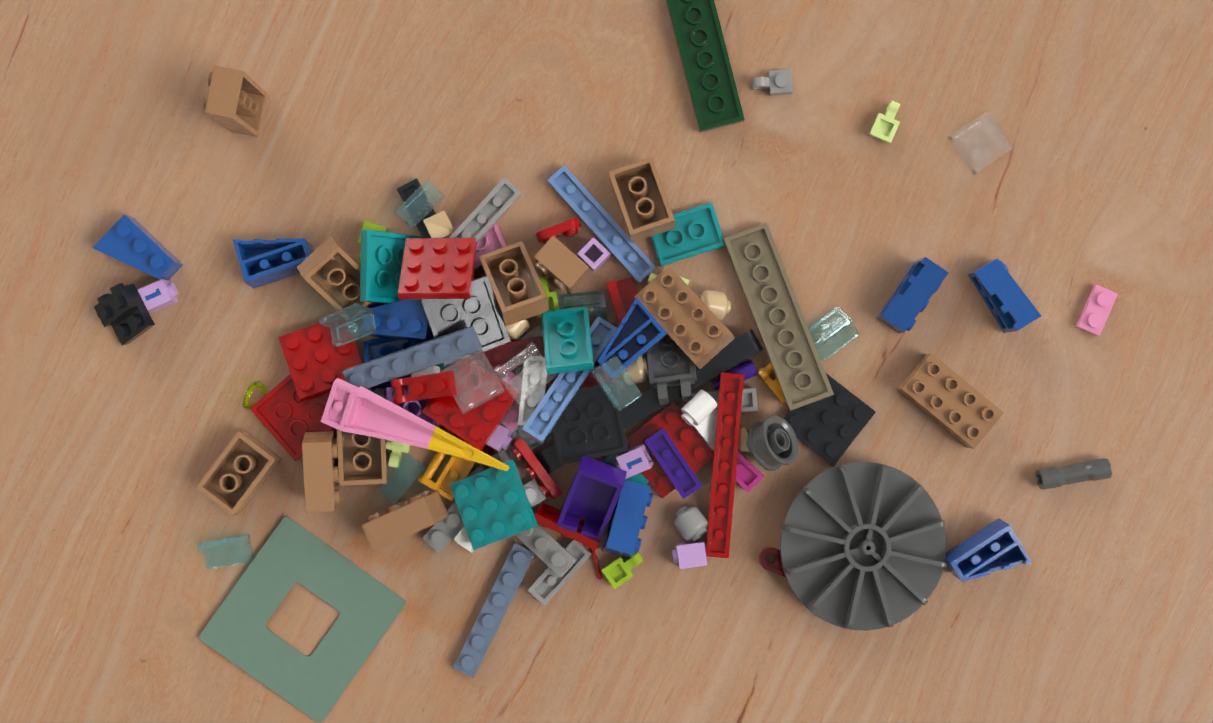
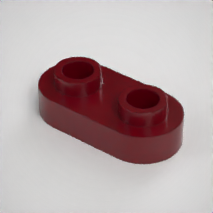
(776, 565)

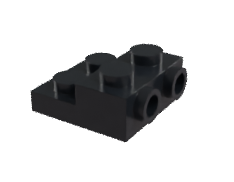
(124, 312)

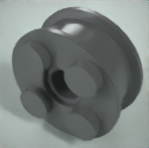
(773, 443)

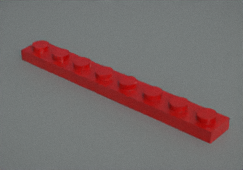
(724, 464)

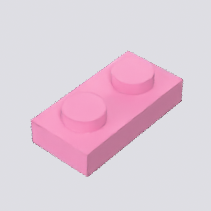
(1096, 310)

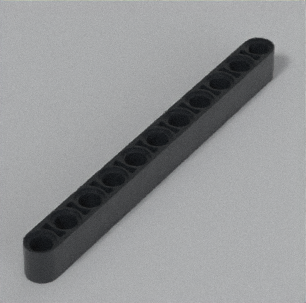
(648, 402)

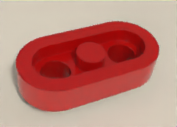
(565, 228)

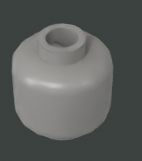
(690, 523)

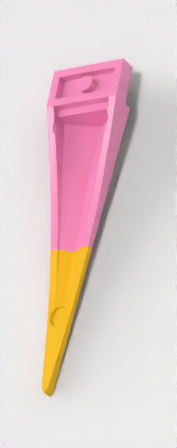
(368, 414)

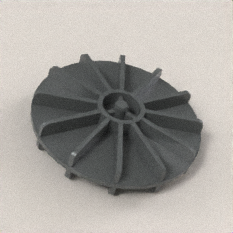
(863, 546)

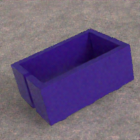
(592, 497)

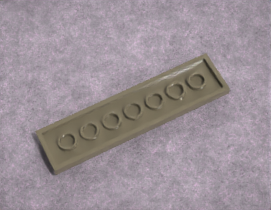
(778, 317)

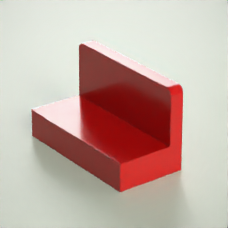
(622, 296)

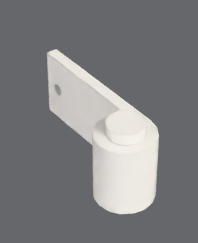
(702, 415)

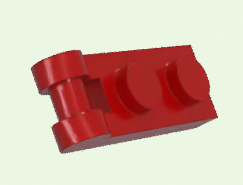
(424, 387)

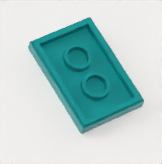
(694, 234)
(567, 340)

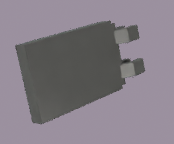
(670, 368)

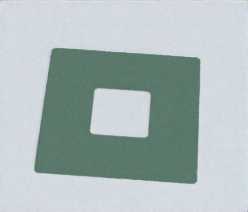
(304, 681)

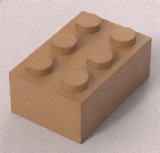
(642, 199)
(561, 264)
(333, 274)
(514, 283)
(361, 459)
(320, 471)
(238, 473)
(404, 519)

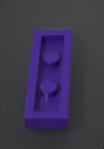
(673, 463)

